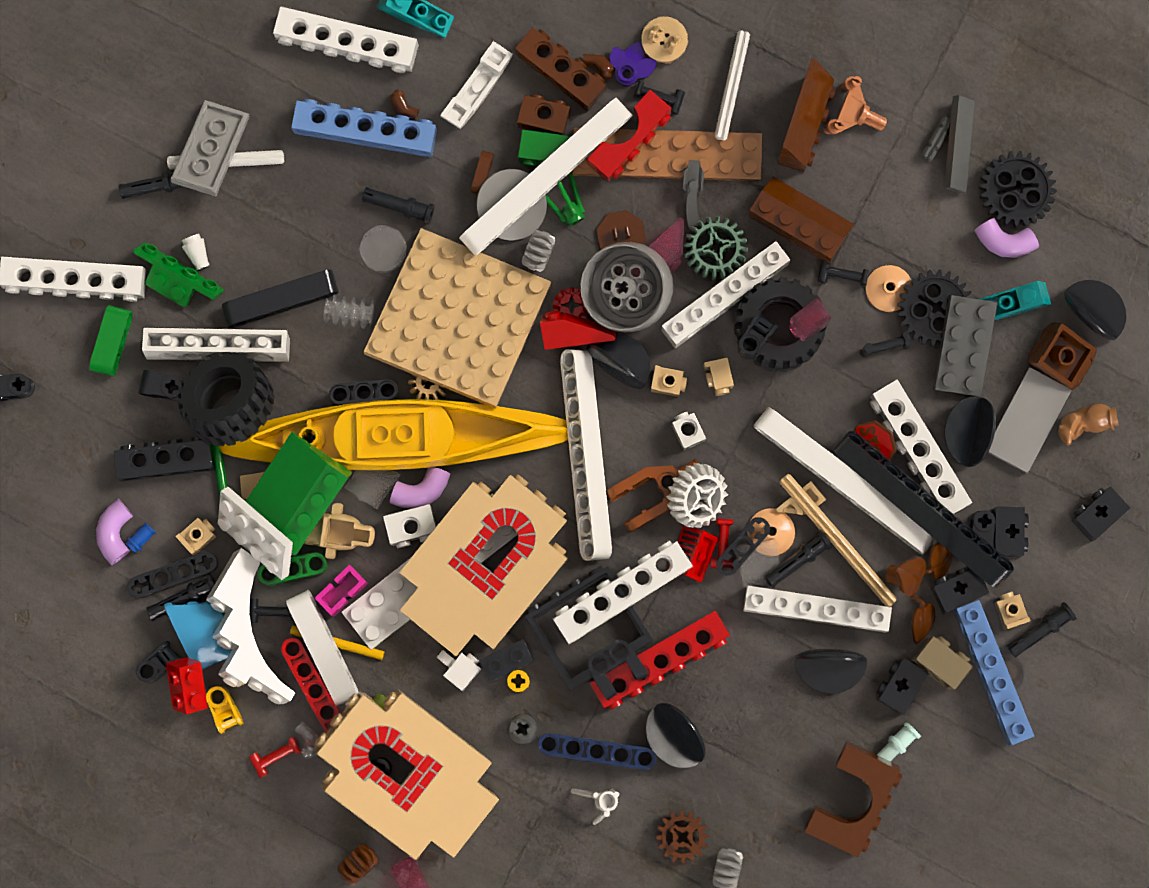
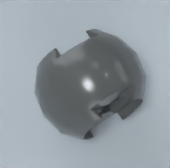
(520, 738)

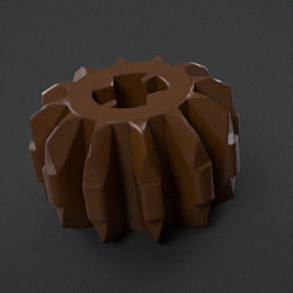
(357, 864)

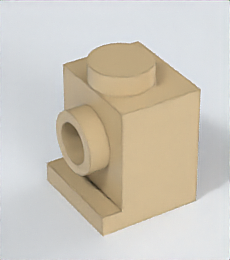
(719, 376)
(661, 387)
(194, 545)
(1007, 619)

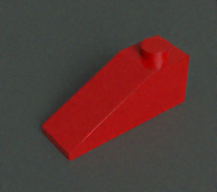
(570, 330)

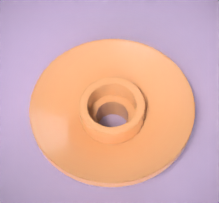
(876, 287)
(781, 522)

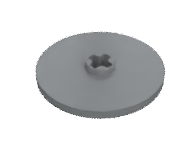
(496, 188)

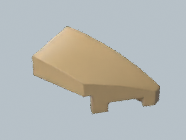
(791, 506)

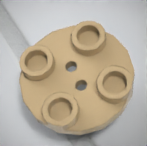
(673, 46)

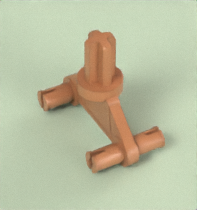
(854, 110)

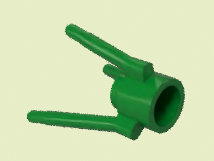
(572, 212)

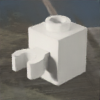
(461, 670)

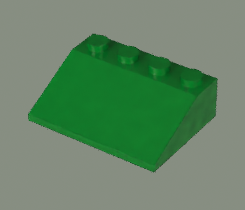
(298, 489)

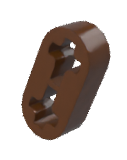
(482, 171)

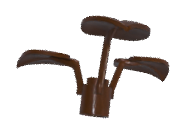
(908, 578)

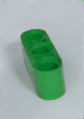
(111, 340)
(304, 572)

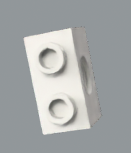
(396, 524)

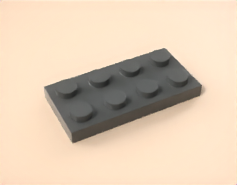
(965, 345)

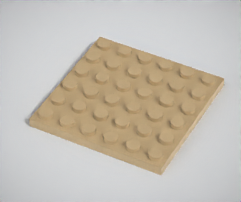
(457, 318)

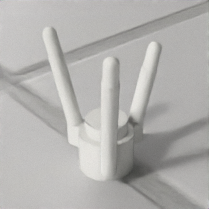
(604, 801)

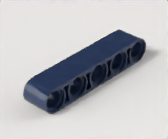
(608, 756)

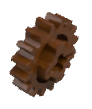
(690, 828)

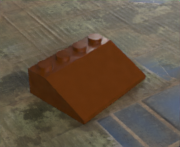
(807, 117)

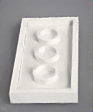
(254, 533)

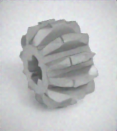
(538, 250)
(727, 868)

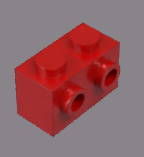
(186, 685)

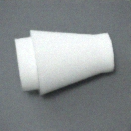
(196, 251)

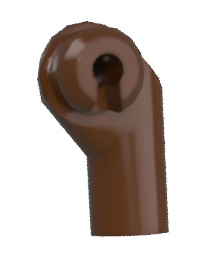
(600, 62)
(400, 106)

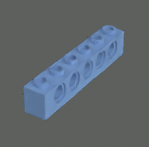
(308, 109)
(993, 673)

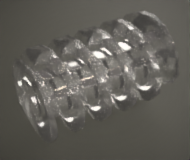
(349, 312)

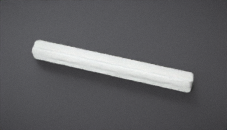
(732, 85)
(244, 159)

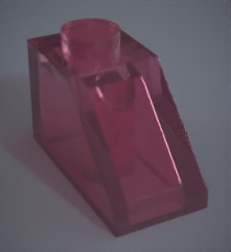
(670, 244)
(809, 320)
(409, 874)

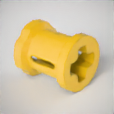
(513, 675)

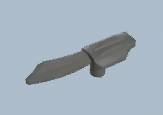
(693, 183)

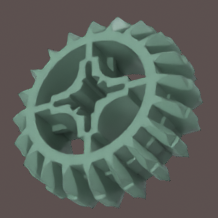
(725, 245)

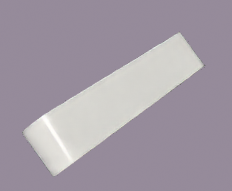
(322, 647)

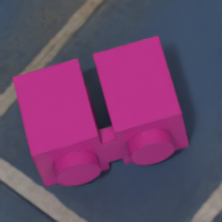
(334, 598)

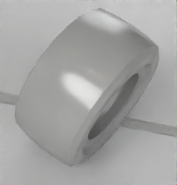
(653, 273)

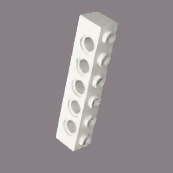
(291, 19)
(13, 268)
(724, 295)
(203, 343)
(921, 436)
(678, 564)
(817, 609)

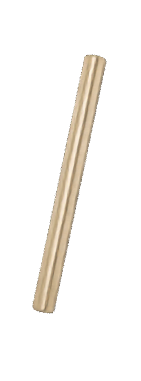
(838, 540)

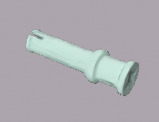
(899, 742)

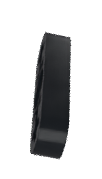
(750, 528)

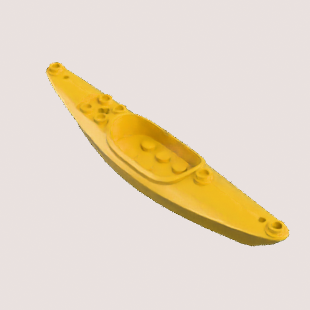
(407, 433)

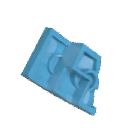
(195, 628)

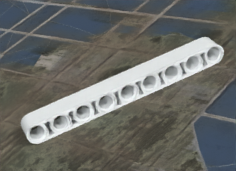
(545, 176)
(586, 455)
(841, 479)

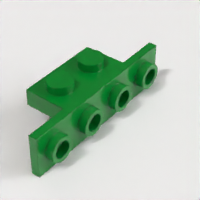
(173, 278)

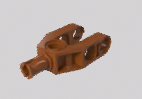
(636, 480)

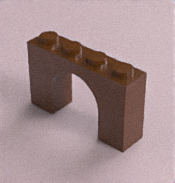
(853, 833)

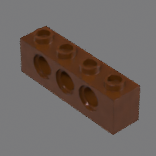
(584, 96)

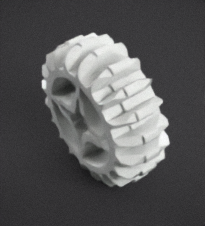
(702, 497)

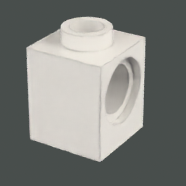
(688, 441)

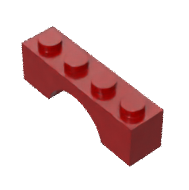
(610, 158)

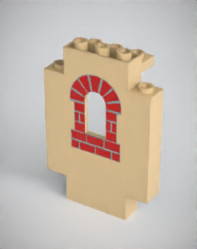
(458, 592)
(436, 800)

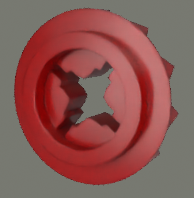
(563, 298)

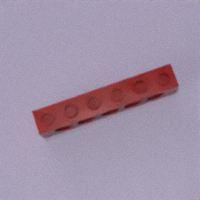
(717, 637)

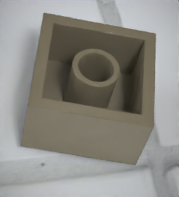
(942, 663)

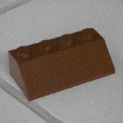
(800, 220)

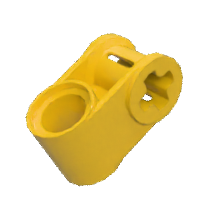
(223, 710)

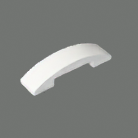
(478, 86)

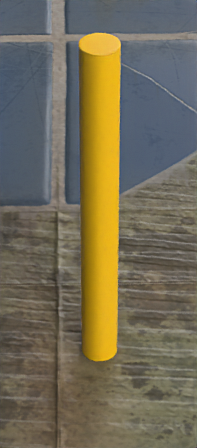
(348, 646)

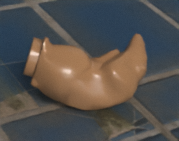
(1090, 418)

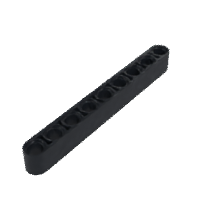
(924, 509)

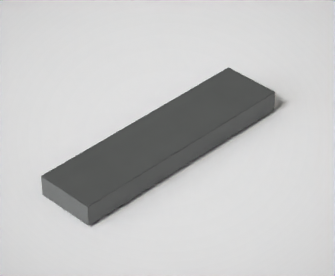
(959, 144)

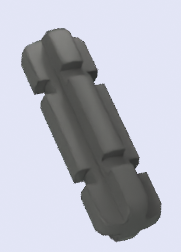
(937, 139)

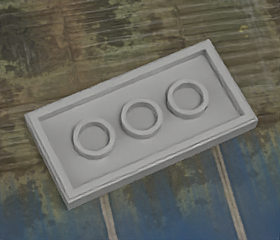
(210, 148)
(1028, 420)

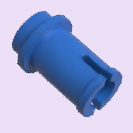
(140, 537)

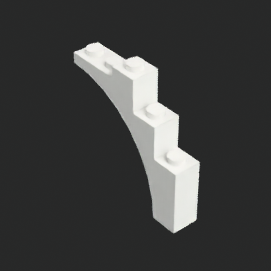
(234, 632)

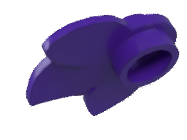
(632, 61)

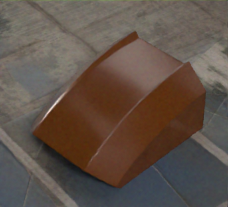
(1062, 355)

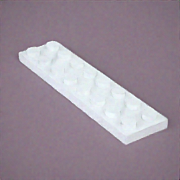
(378, 611)

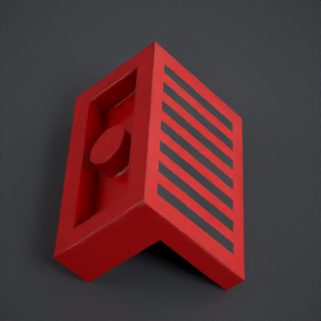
(699, 549)

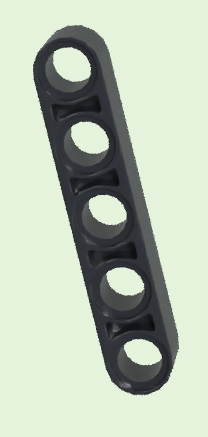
(280, 298)

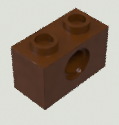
(529, 111)

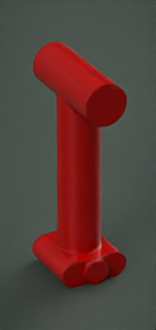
(723, 542)
(260, 764)

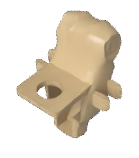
(340, 532)

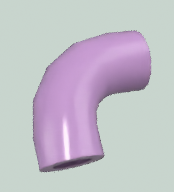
(1006, 244)
(423, 493)
(109, 532)

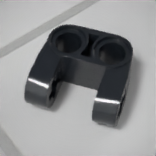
(611, 662)

